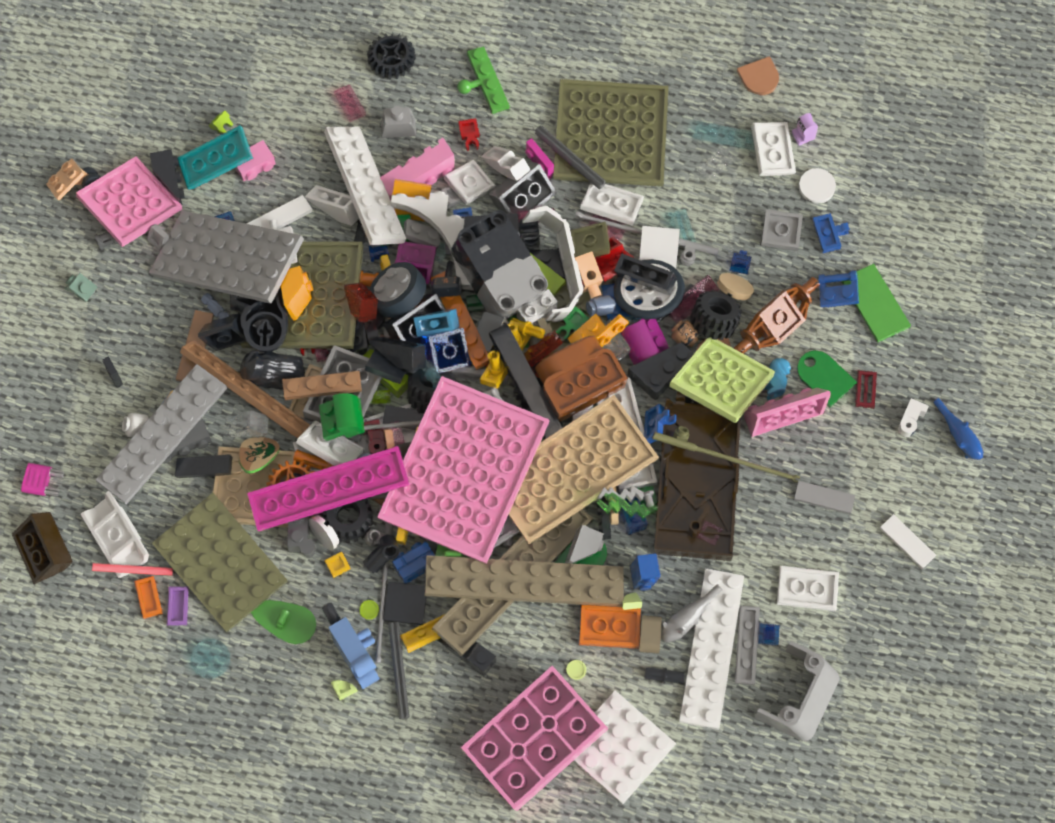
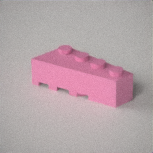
(425, 169)

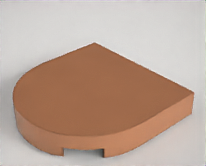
(760, 76)

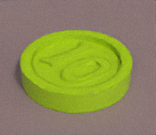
(369, 609)

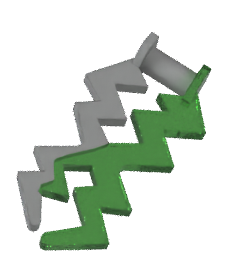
(620, 502)

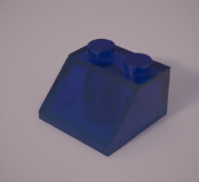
(447, 350)

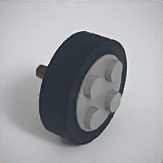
(398, 289)

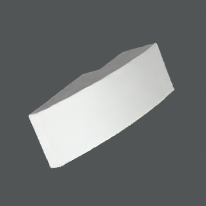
(506, 162)

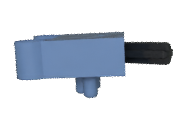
(352, 646)

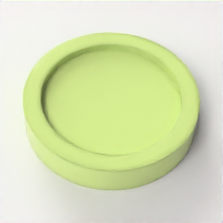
(576, 669)

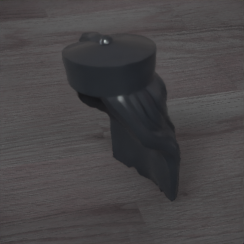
(271, 368)

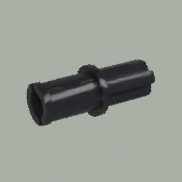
(664, 675)

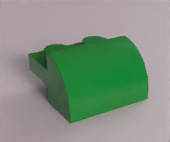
(341, 417)

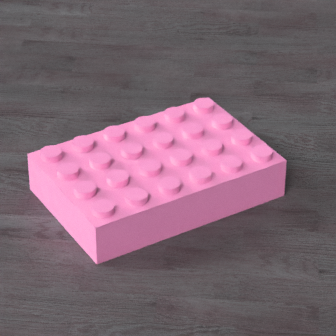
(534, 738)

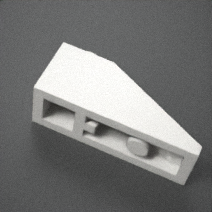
(334, 204)

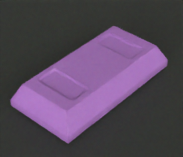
(177, 606)

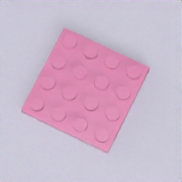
(129, 201)

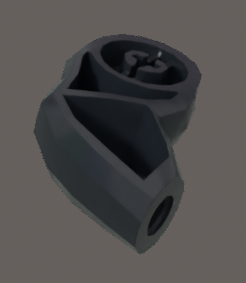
(262, 322)

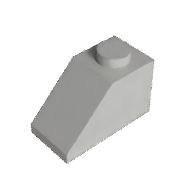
(584, 544)

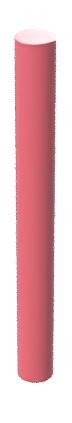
(132, 569)

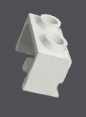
(537, 309)

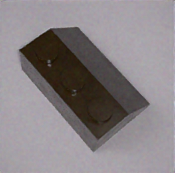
(41, 547)

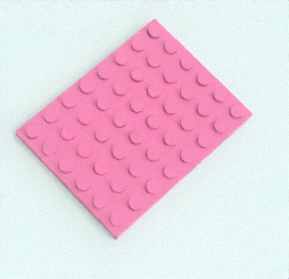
(464, 469)

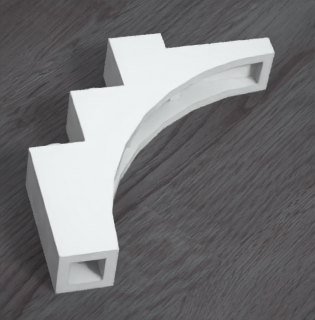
(435, 213)

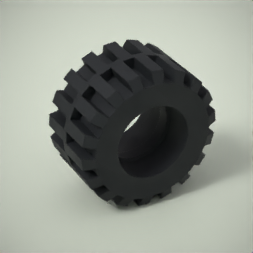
(715, 315)
(421, 390)
(351, 531)

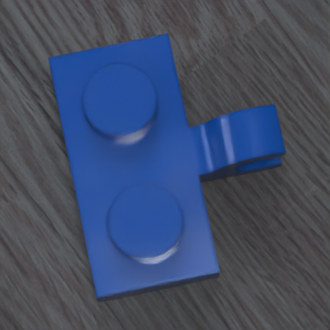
(828, 232)
(654, 421)

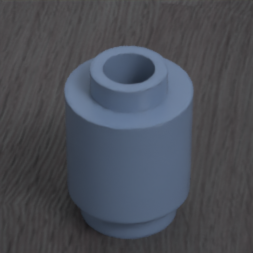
(600, 305)

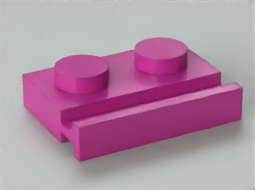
(536, 155)

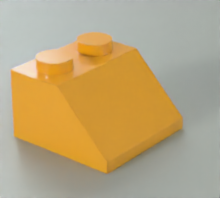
(296, 291)

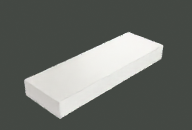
(907, 541)

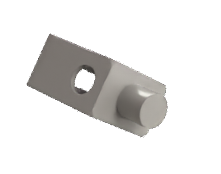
(398, 122)

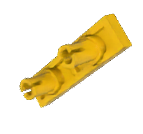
(496, 370)

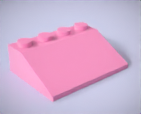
(786, 410)

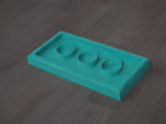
(215, 157)

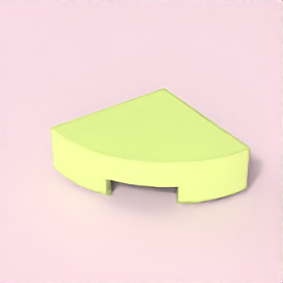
(631, 601)
(343, 689)

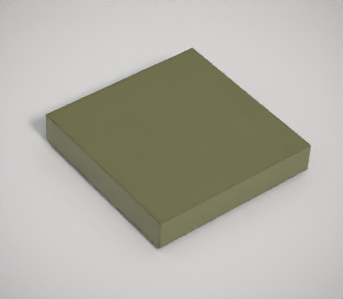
(591, 239)

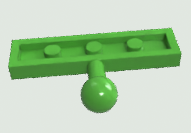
(486, 80)

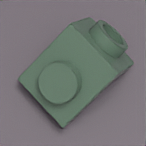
(80, 286)

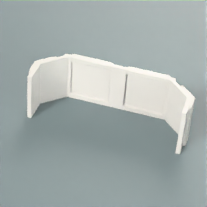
(571, 270)

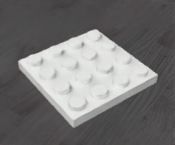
(626, 750)

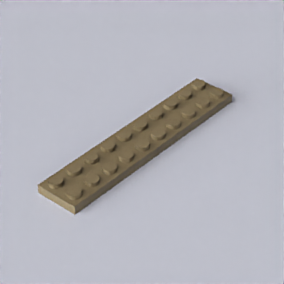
(524, 581)
(472, 617)

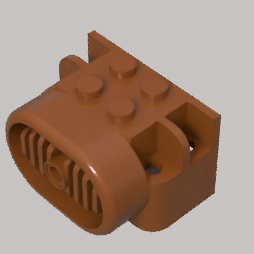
(580, 376)

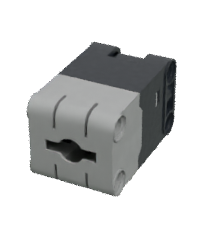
(498, 265)

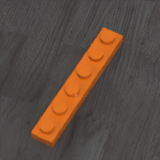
(475, 345)

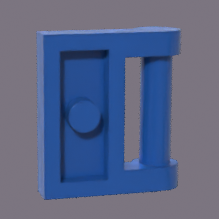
(839, 295)

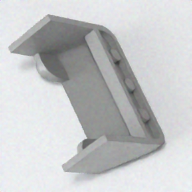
(804, 722)

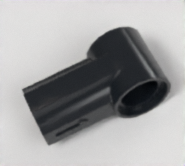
(382, 554)

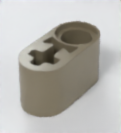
(650, 634)

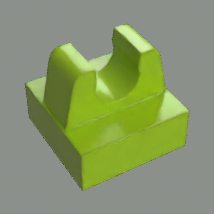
(221, 119)

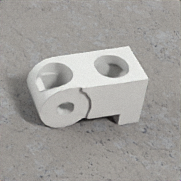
(908, 423)

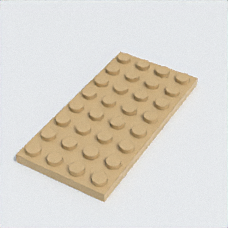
(576, 465)

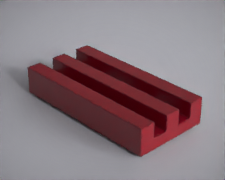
(864, 404)

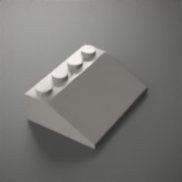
(344, 361)

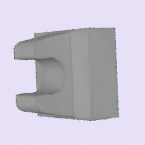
(158, 236)

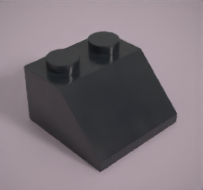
(223, 333)

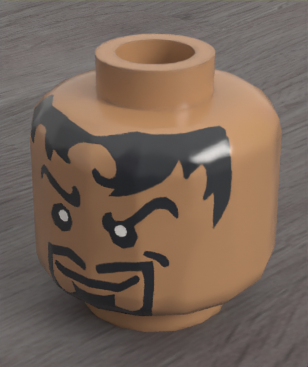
(684, 333)

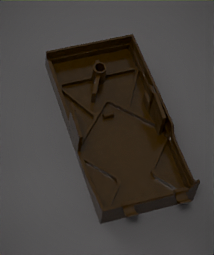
(697, 485)

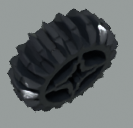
(391, 64)

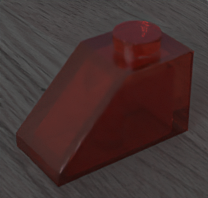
(361, 302)

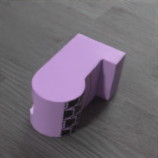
(805, 130)

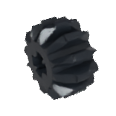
(529, 234)

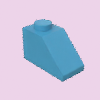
(436, 322)

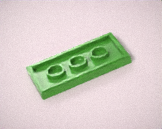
(878, 305)

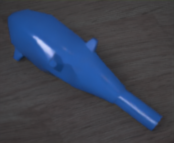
(963, 435)

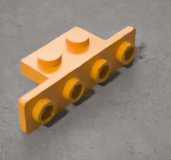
(597, 328)

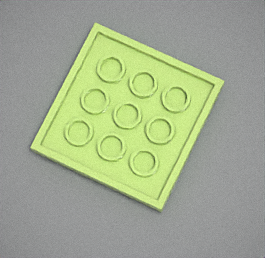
(722, 379)

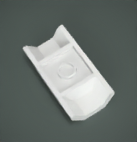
(115, 533)

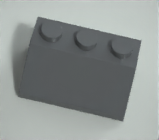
(526, 193)

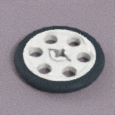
(646, 309)

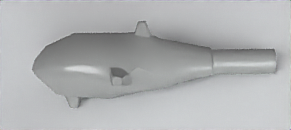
(687, 617)

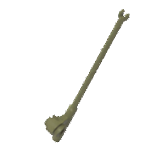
(680, 440)

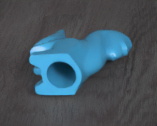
(778, 383)

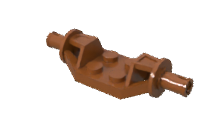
(778, 317)

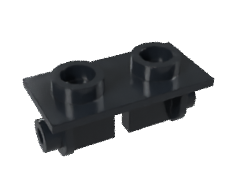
(360, 339)

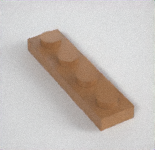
(322, 385)

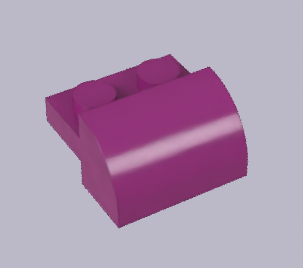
(420, 256)
(644, 339)

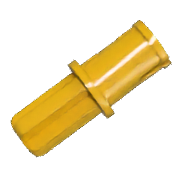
(527, 328)

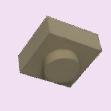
(542, 324)

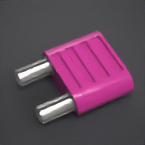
(37, 480)

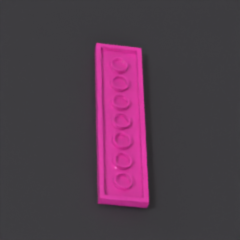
(328, 488)

